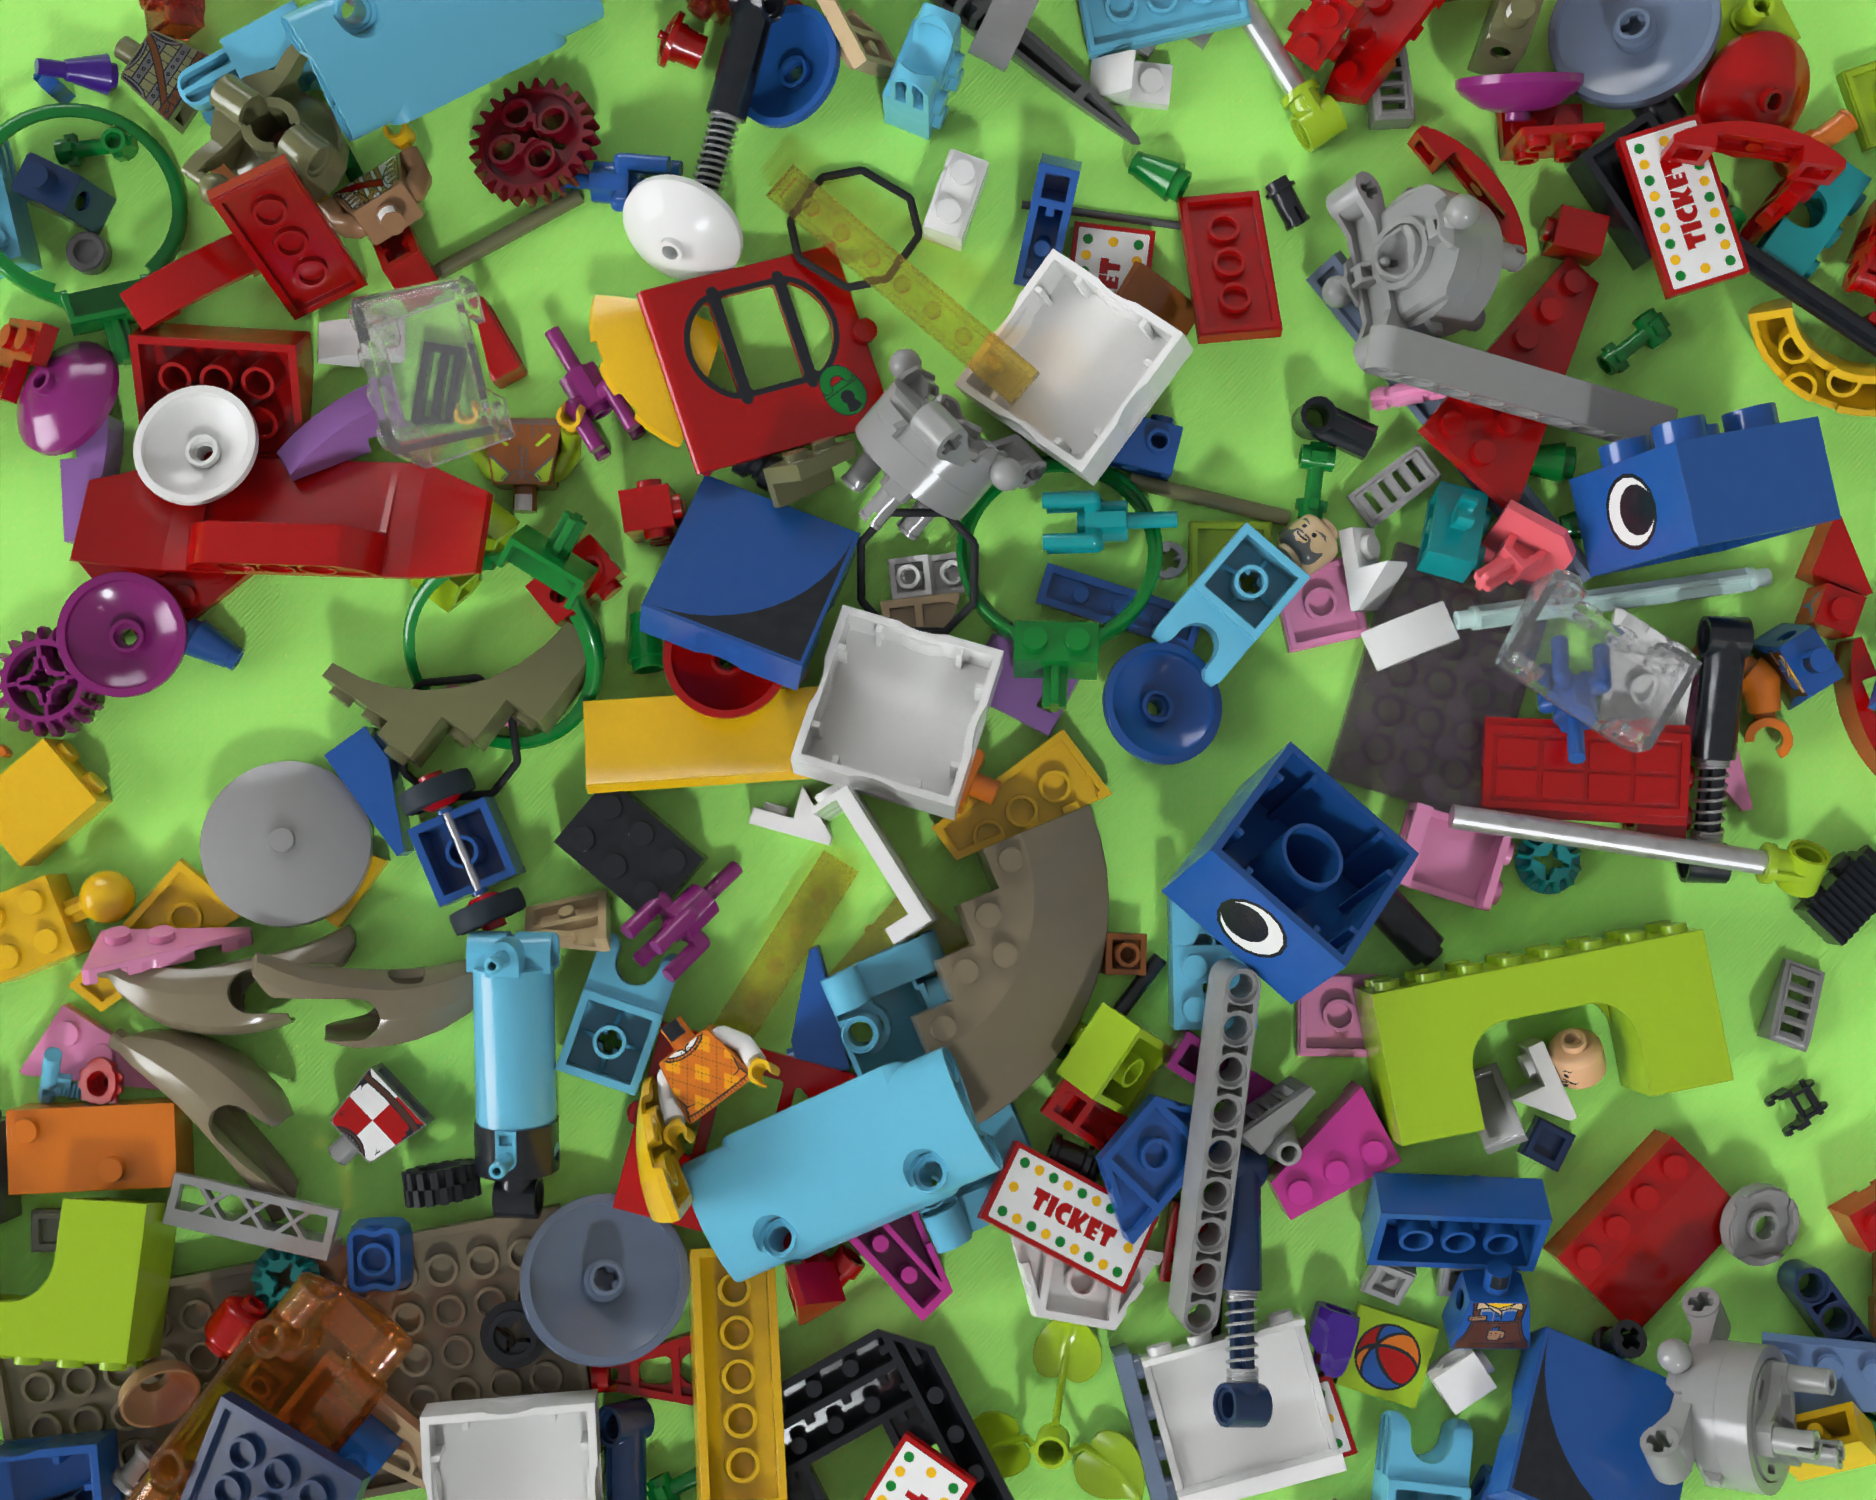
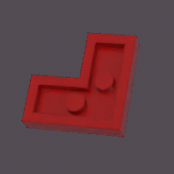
(22, 345)

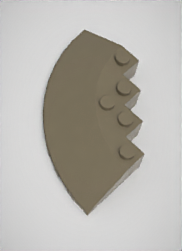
(1027, 961)

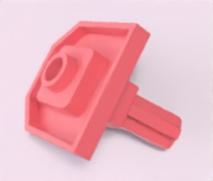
(1522, 547)

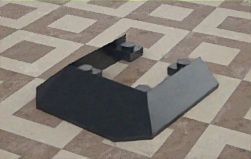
(873, 1384)

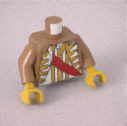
(383, 198)

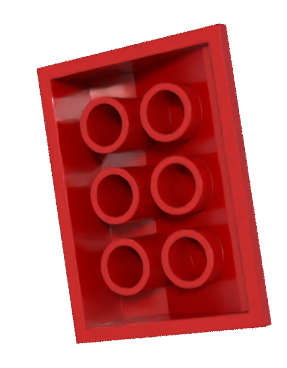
(259, 366)
(1643, 1230)

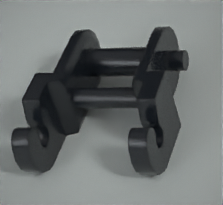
(1802, 1119)

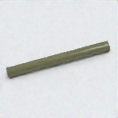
(508, 234)
(1210, 499)

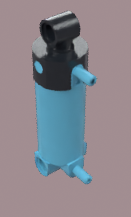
(515, 1066)

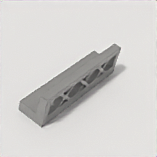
(252, 1227)

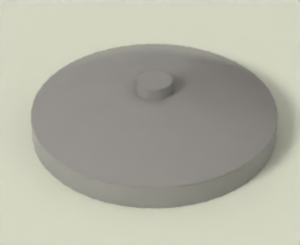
(286, 844)

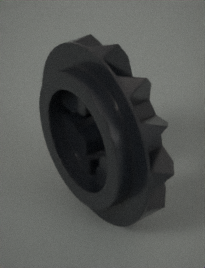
(495, 1339)

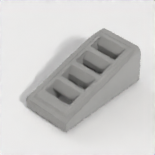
(1393, 118)
(1422, 465)
(1774, 1012)
(1273, 1112)

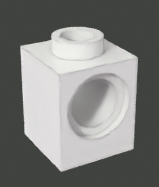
(1461, 1377)

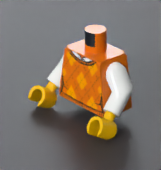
(704, 1073)

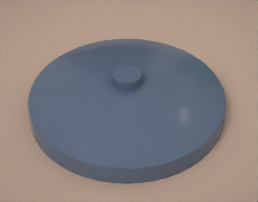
(1633, 48)
(603, 1282)

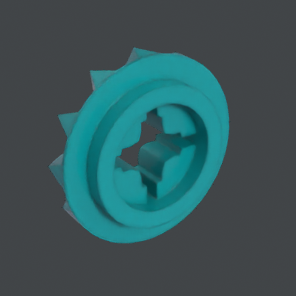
(1533, 873)
(275, 1260)

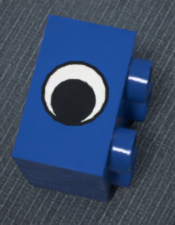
(1703, 489)
(1291, 874)

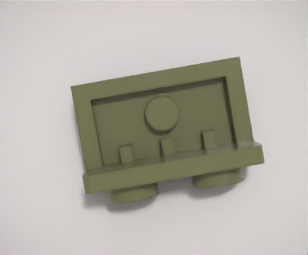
(806, 470)

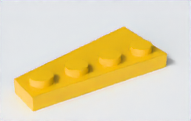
(1032, 792)
(178, 901)

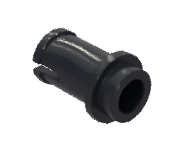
(1286, 202)

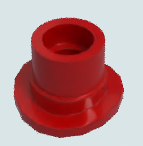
(680, 43)

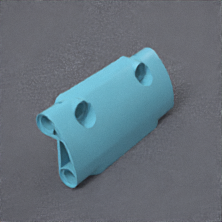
(423, 50)
(889, 988)
(839, 1164)

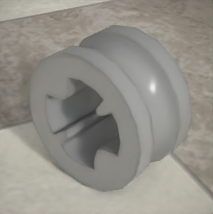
(1171, 572)

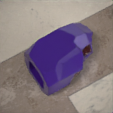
(1333, 1337)

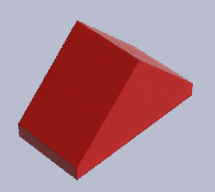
(1833, 560)
(813, 1289)

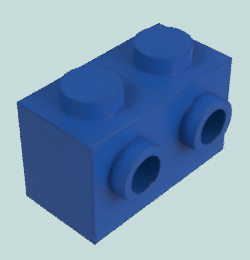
(1150, 448)

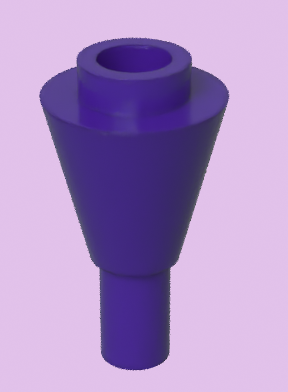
(90, 72)

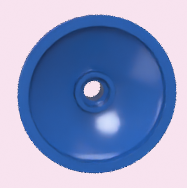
(795, 68)
(1185, 704)

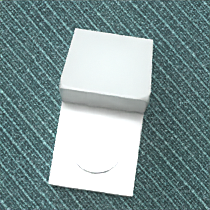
(1131, 82)
(1367, 578)
(802, 825)
(1546, 1089)

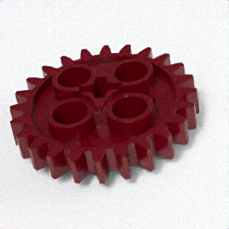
(534, 142)

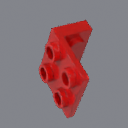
(1549, 134)

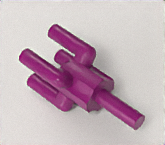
(587, 387)
(681, 921)

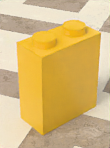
(47, 800)

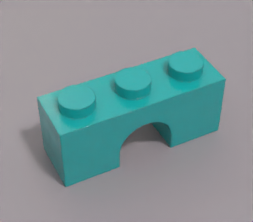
(1827, 207)

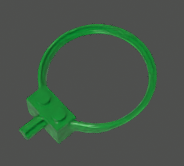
(101, 306)
(557, 567)
(1057, 648)

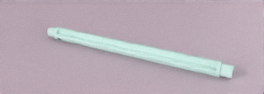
(1629, 595)

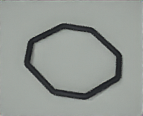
(880, 181)
(974, 567)
(513, 737)

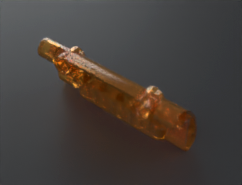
(313, 1387)

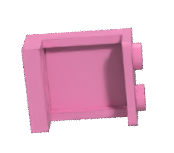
(1453, 861)

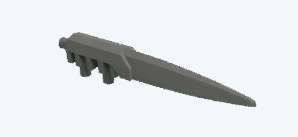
(1047, 68)

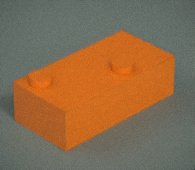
(97, 1146)

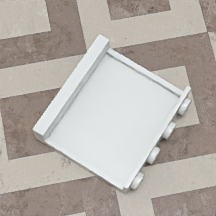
(920, 913)
(1241, 1462)

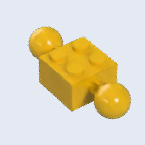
(46, 923)

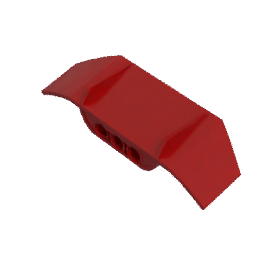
(332, 523)

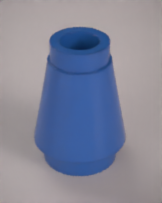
(212, 645)

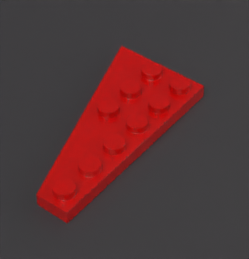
(1498, 446)

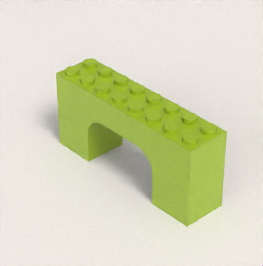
(1645, 982)
(103, 1291)

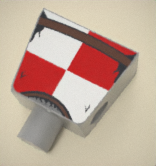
(376, 1117)

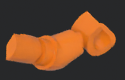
(1763, 699)

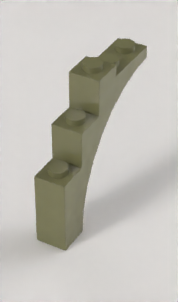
(418, 720)

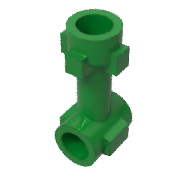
(113, 141)
(1651, 329)
(1316, 459)
(665, 1488)

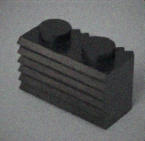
(1843, 898)

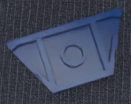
(1146, 1162)

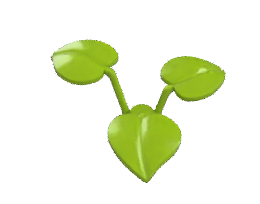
(1106, 1467)

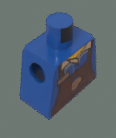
(1799, 659)
(1488, 1309)

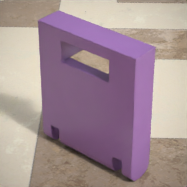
(1020, 696)

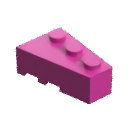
(1337, 1154)
(906, 1262)

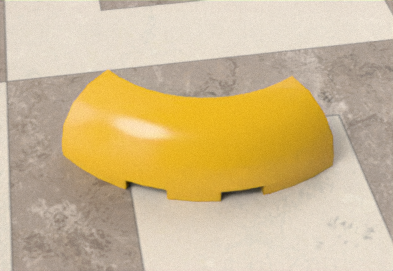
(1806, 366)

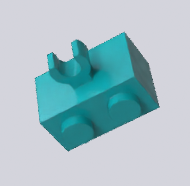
(1453, 532)

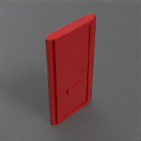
(1530, 774)

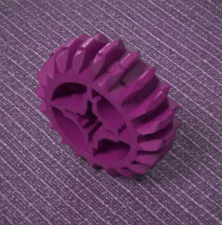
(15, 683)

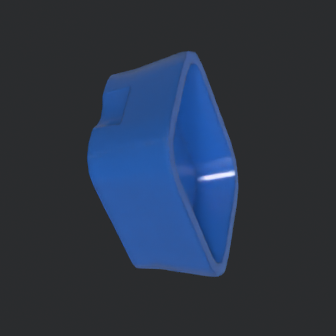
(380, 1254)

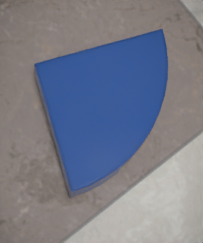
(55, 88)

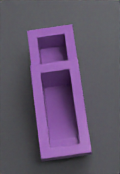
(331, 436)
(95, 459)

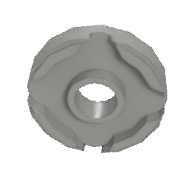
(1742, 1214)

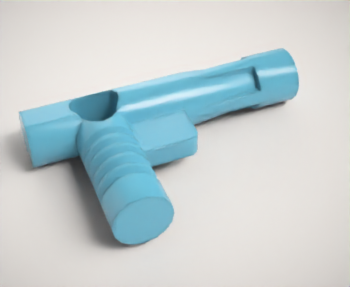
(55, 1083)

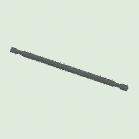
(1118, 217)

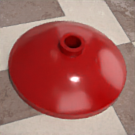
(1749, 73)
(713, 689)

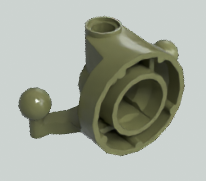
(254, 111)

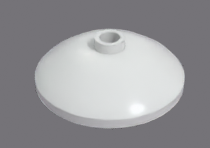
(682, 227)
(182, 431)

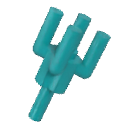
(1097, 521)

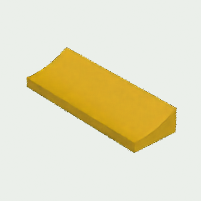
(669, 745)
(735, 1383)

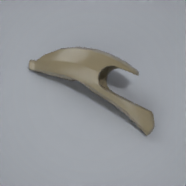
(213, 996)
(405, 1001)
(214, 1090)

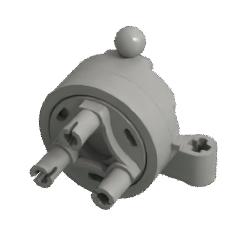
(1419, 261)
(931, 452)
(1733, 1408)

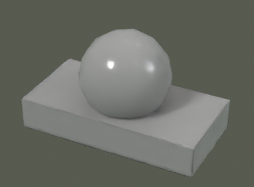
(1498, 1111)

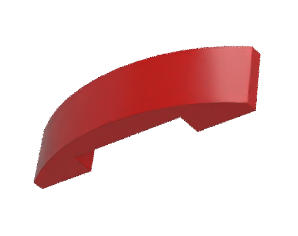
(1439, 149)
(1806, 157)
(187, 281)
(1853, 699)
(1082, 1115)

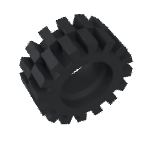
(440, 1183)

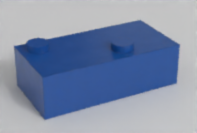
(1454, 1221)

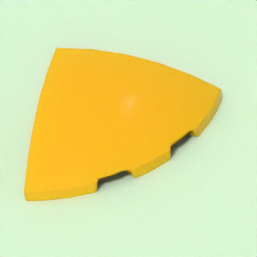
(632, 364)
(658, 1164)

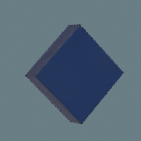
(1546, 1143)

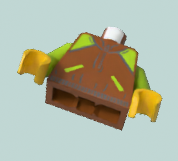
(534, 459)

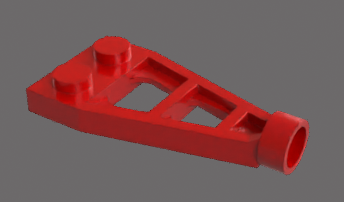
(630, 1380)

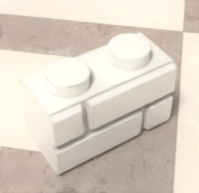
(955, 200)

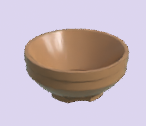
(161, 1401)

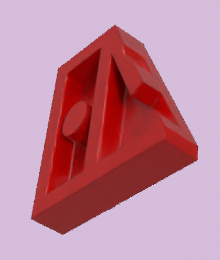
(1778, 203)

